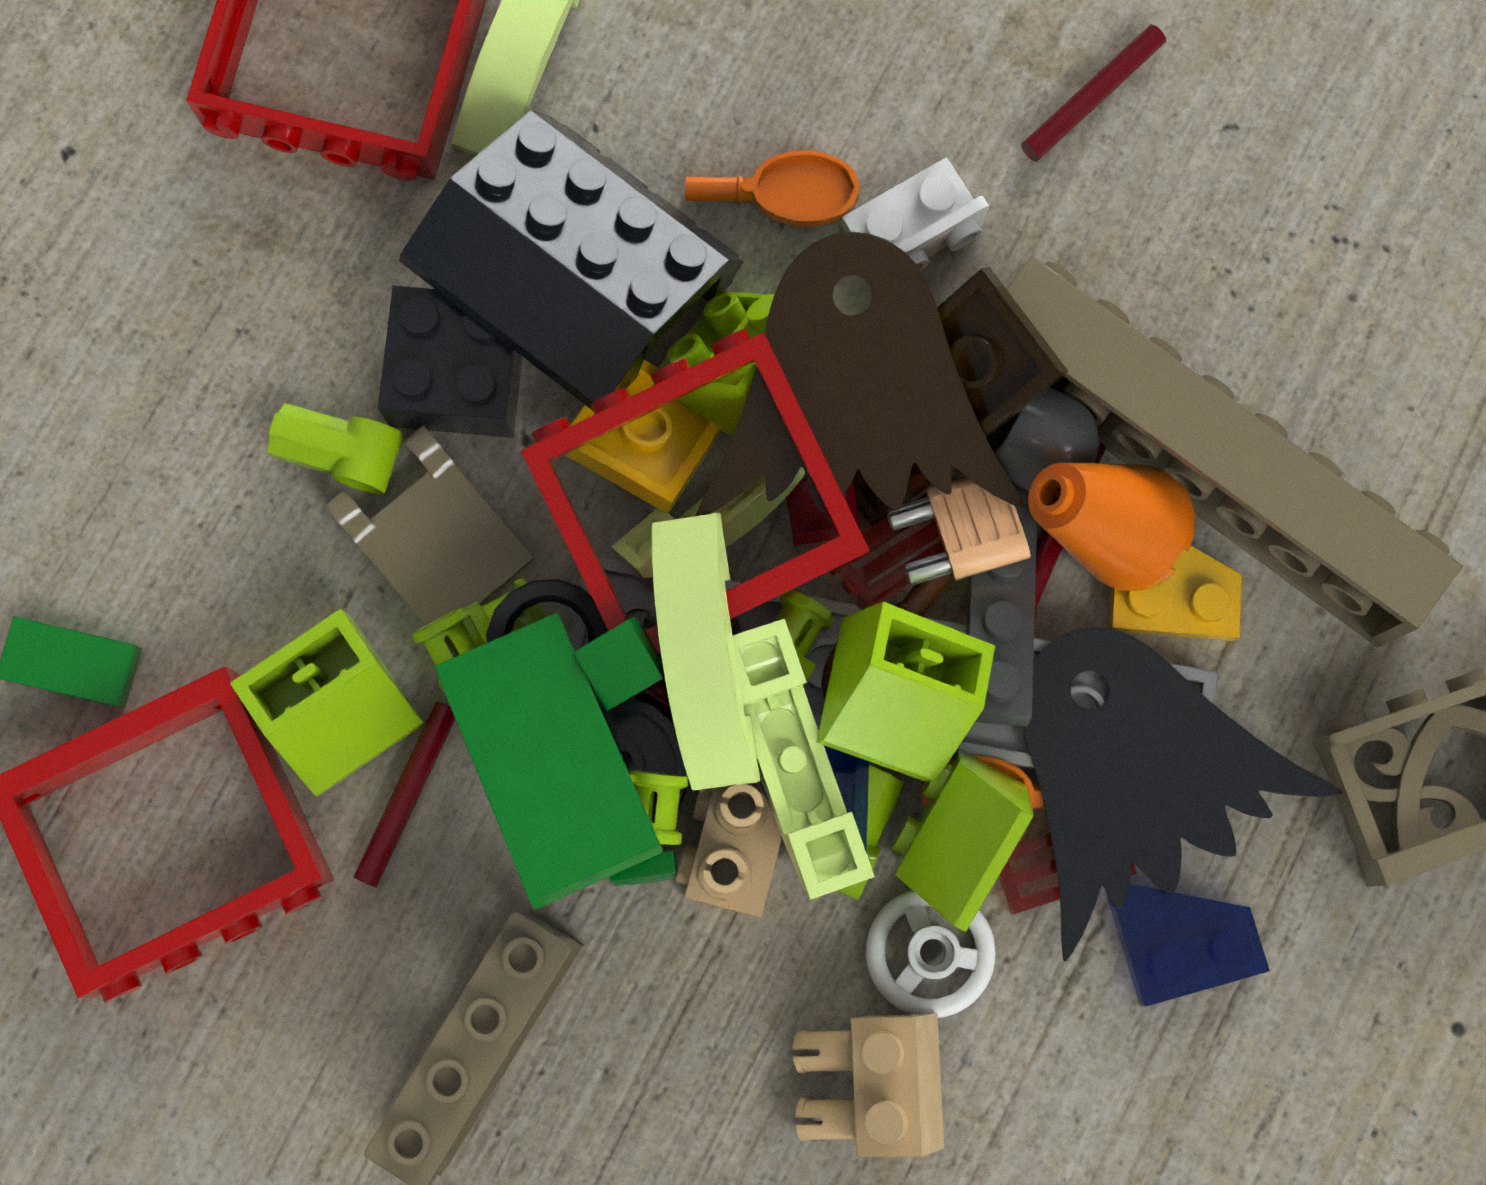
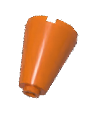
(1115, 519)

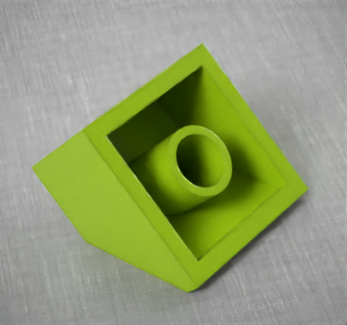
(962, 837)

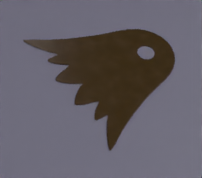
(868, 383)

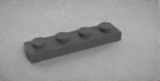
(1004, 615)

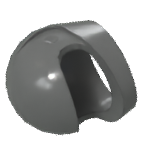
(1045, 433)

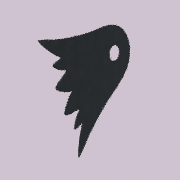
(1139, 771)

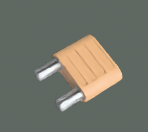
(974, 529)

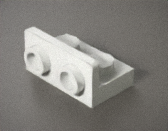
(923, 214)

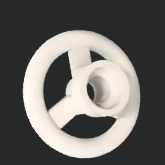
(899, 991)

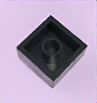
(446, 369)

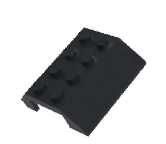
(565, 256)

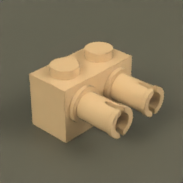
(734, 850)
(894, 1080)

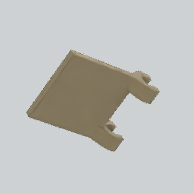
(436, 538)

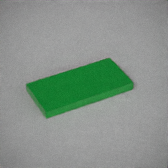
(547, 761)

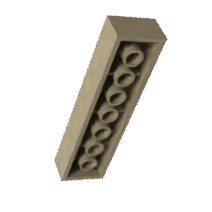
(1238, 465)

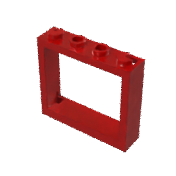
(334, 142)
(670, 385)
(112, 743)

